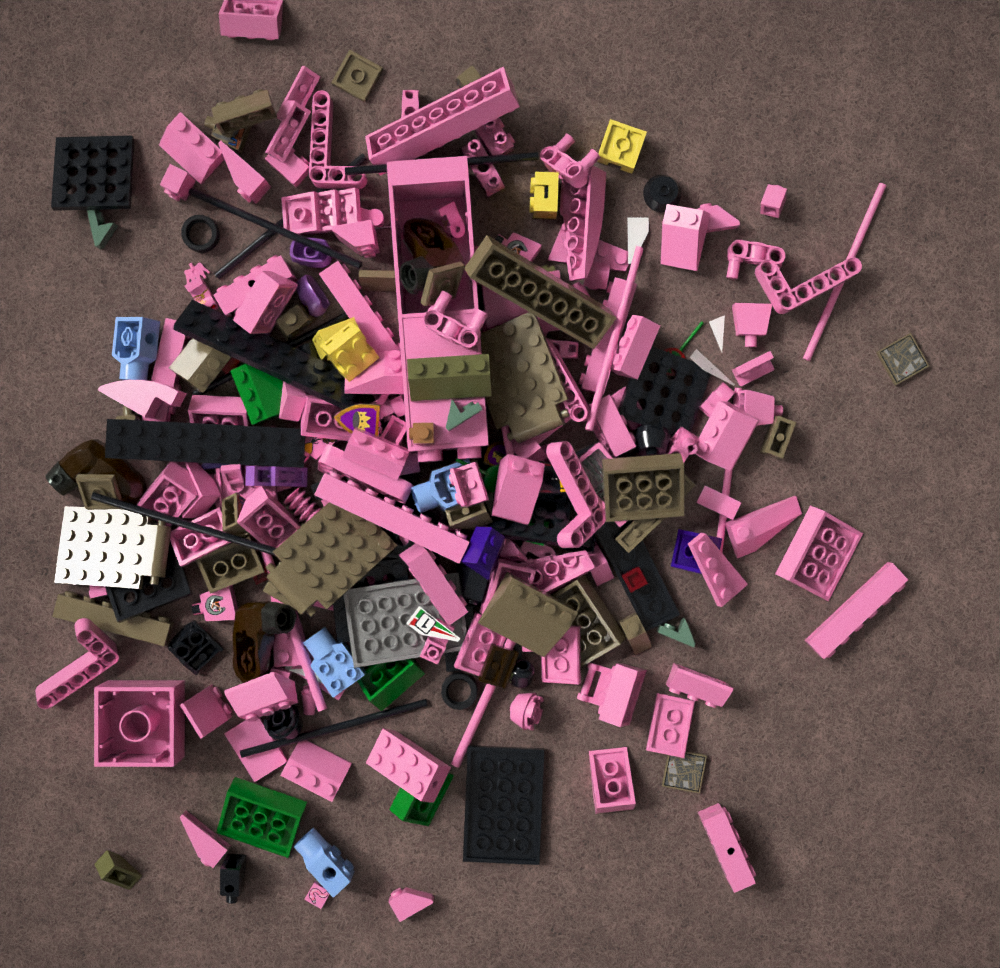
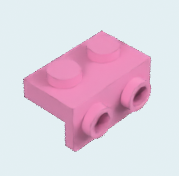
(468, 485)

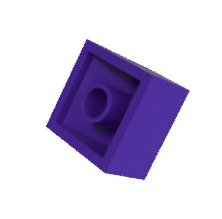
(483, 551)
(682, 554)

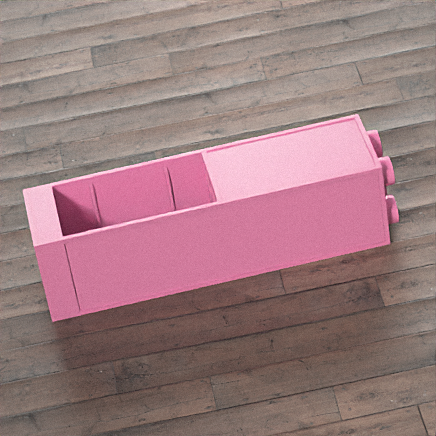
(413, 192)

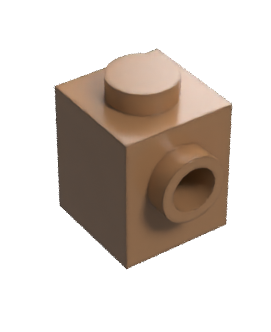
(422, 433)

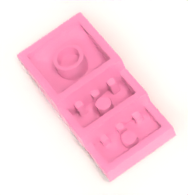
(320, 211)

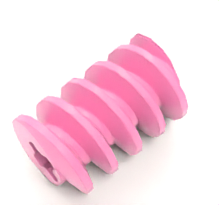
(301, 505)

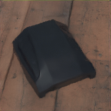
(194, 647)

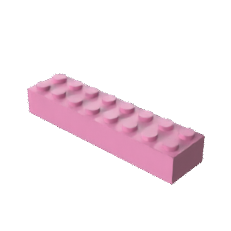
(444, 120)
(392, 517)

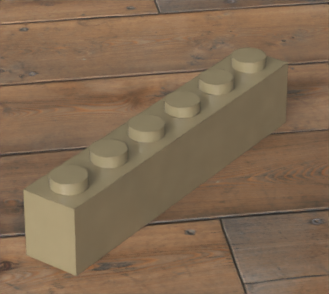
(141, 627)

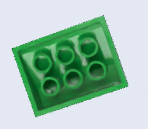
(261, 817)

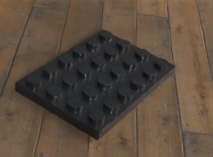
(503, 805)

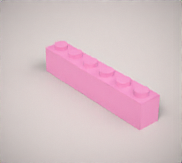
(358, 306)
(169, 348)
(595, 361)
(856, 610)

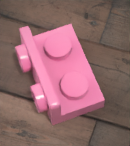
(754, 369)

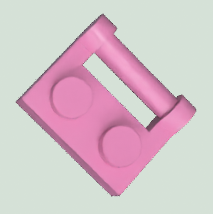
(603, 681)

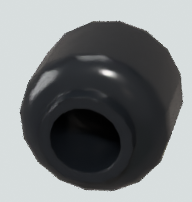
(522, 673)

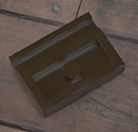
(498, 666)

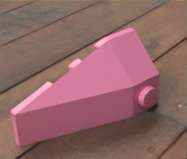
(758, 527)
(558, 571)

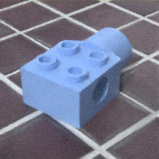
(135, 346)
(437, 491)
(332, 662)
(321, 858)

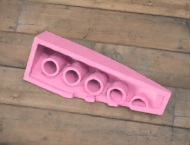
(582, 224)

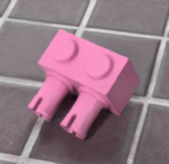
(495, 138)

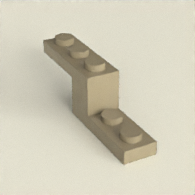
(639, 529)

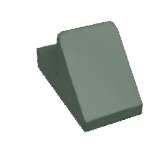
(100, 232)
(456, 418)
(682, 634)

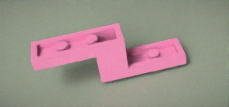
(293, 114)

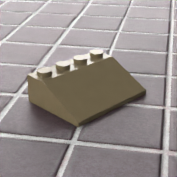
(643, 487)
(527, 615)
(597, 626)

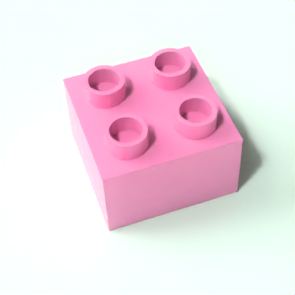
(139, 723)

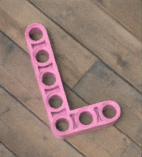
(324, 148)
(808, 287)
(570, 385)
(333, 460)
(581, 494)
(100, 656)

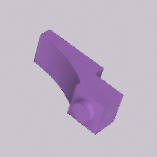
(276, 476)

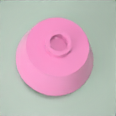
(526, 710)

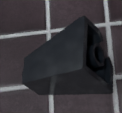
(471, 584)

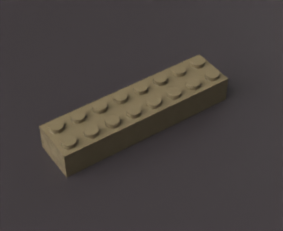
(539, 292)

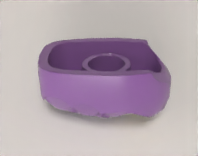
(309, 257)
(312, 296)

